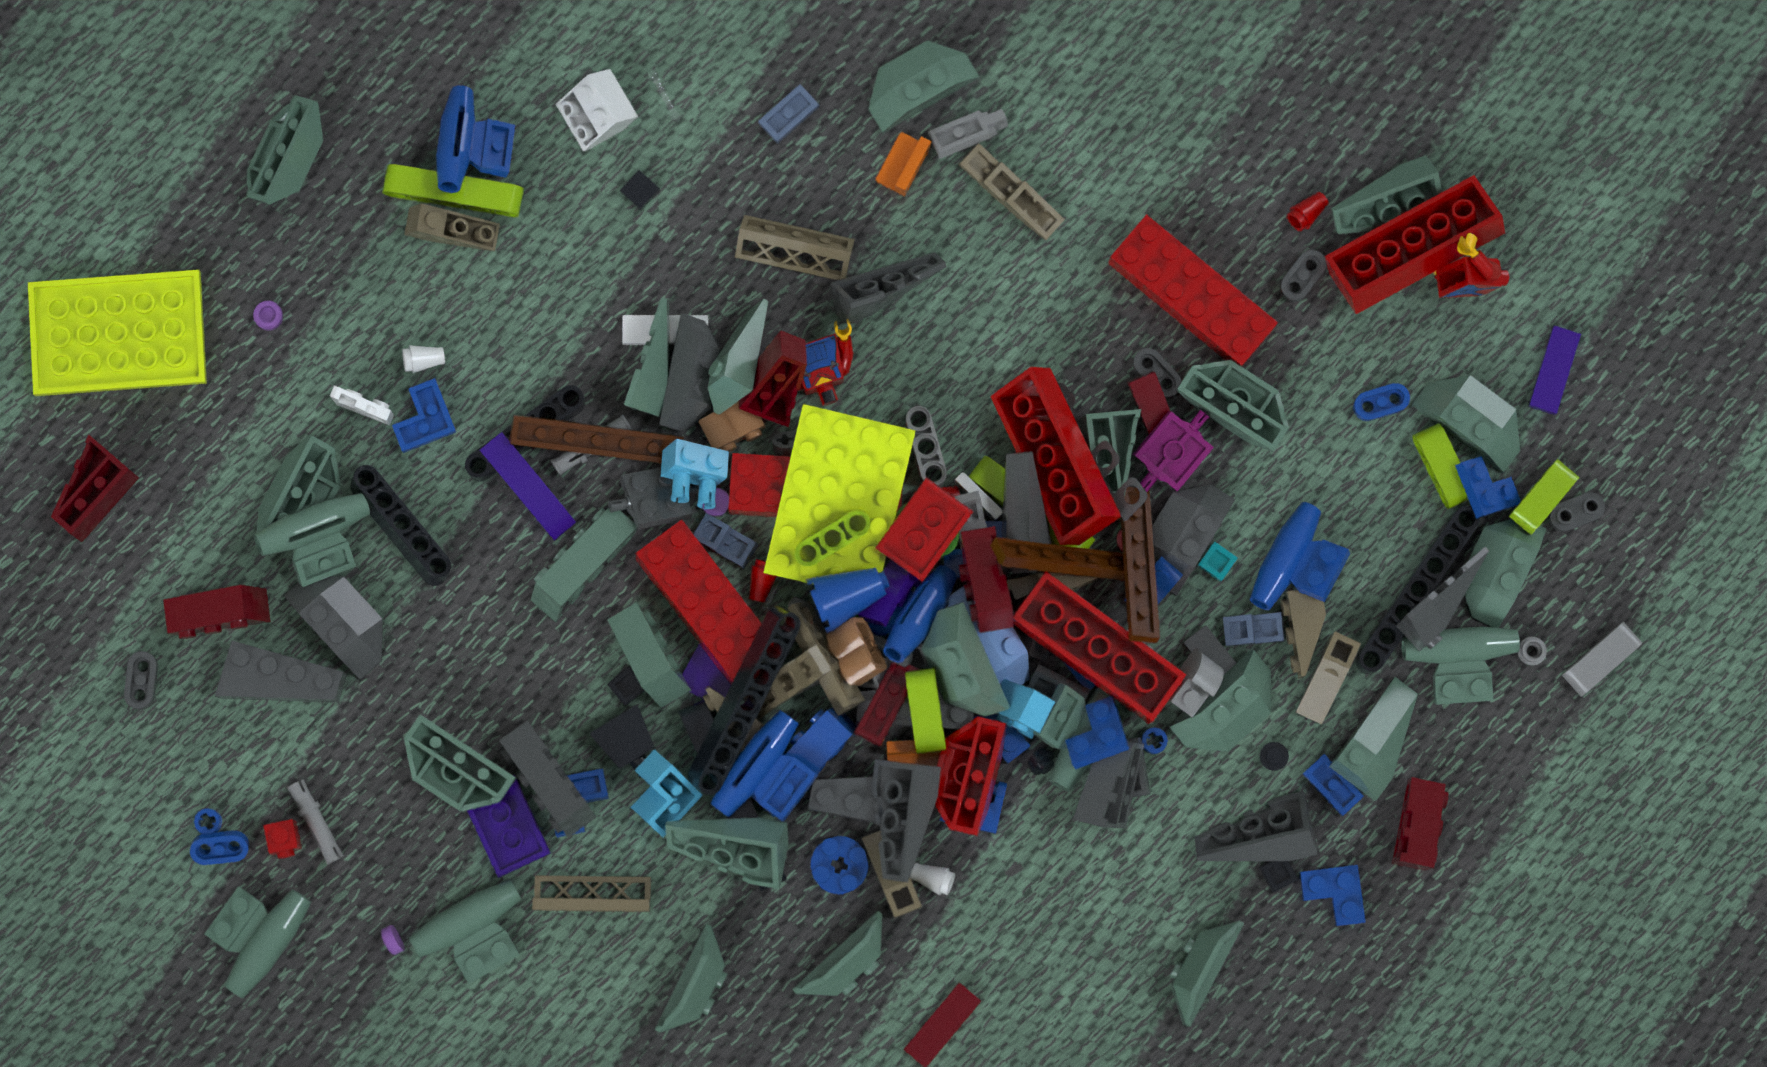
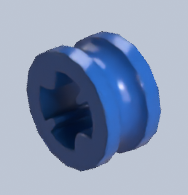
(1157, 732)
(211, 813)

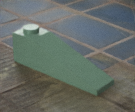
(736, 365)
(650, 382)

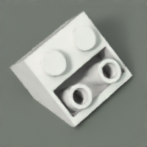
(596, 109)

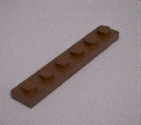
(589, 438)
(1058, 558)
(1140, 571)

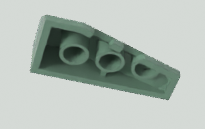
(1388, 197)
(1376, 744)
(742, 845)

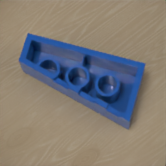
(821, 741)

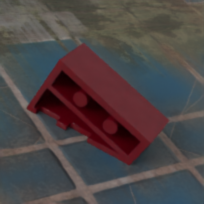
(777, 379)
(92, 490)
(985, 581)
(216, 610)
(1420, 824)

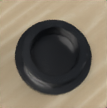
(1274, 756)
(1041, 761)

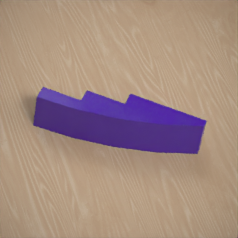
(527, 486)
(896, 595)

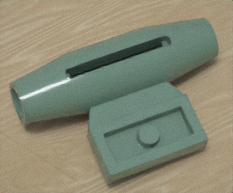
(315, 537)
(1461, 658)
(1066, 721)
(472, 930)
(256, 935)

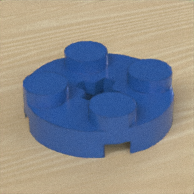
(853, 856)

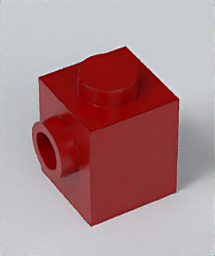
(283, 838)

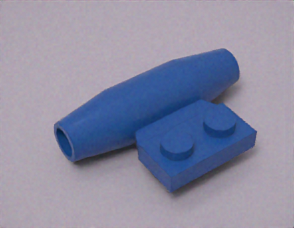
(464, 141)
(1299, 561)
(913, 621)
(764, 771)

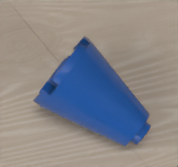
(846, 594)

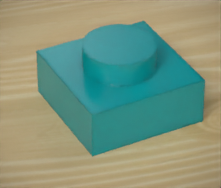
(1217, 561)

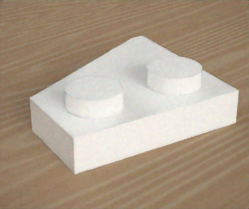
(353, 401)

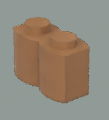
(731, 427)
(856, 651)

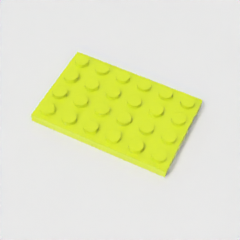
(117, 333)
(833, 469)

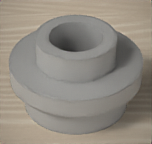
(1540, 647)

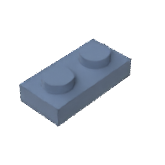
(788, 114)

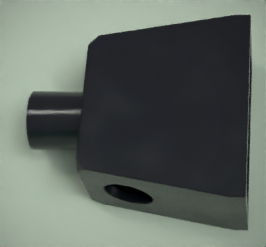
(625, 739)

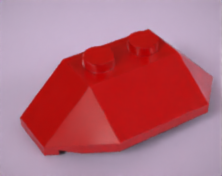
(969, 774)

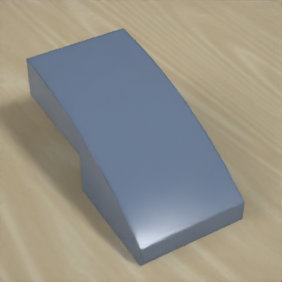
(725, 541)
(1254, 629)

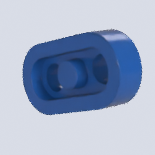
(1380, 402)
(220, 847)

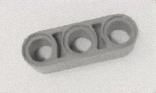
(926, 434)
(1602, 659)

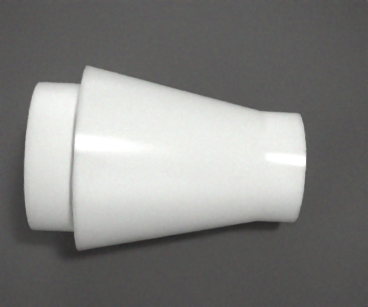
(421, 358)
(933, 877)

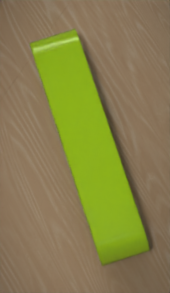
(474, 194)
(990, 479)

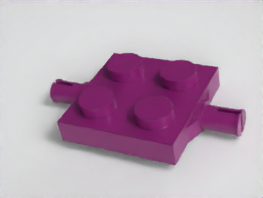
(1173, 450)

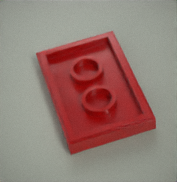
(924, 529)

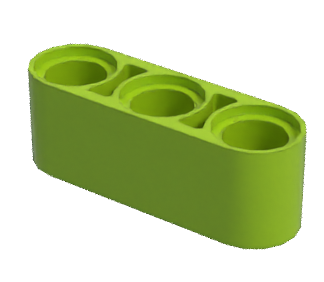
(1440, 463)
(1544, 496)
(823, 549)
(925, 710)

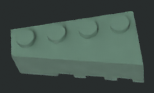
(581, 561)

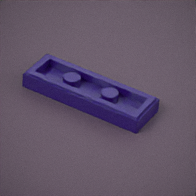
(1554, 370)

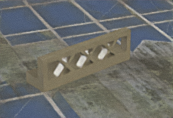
(797, 239)
(812, 633)
(585, 904)

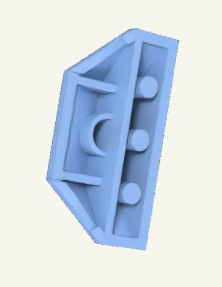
(1002, 648)

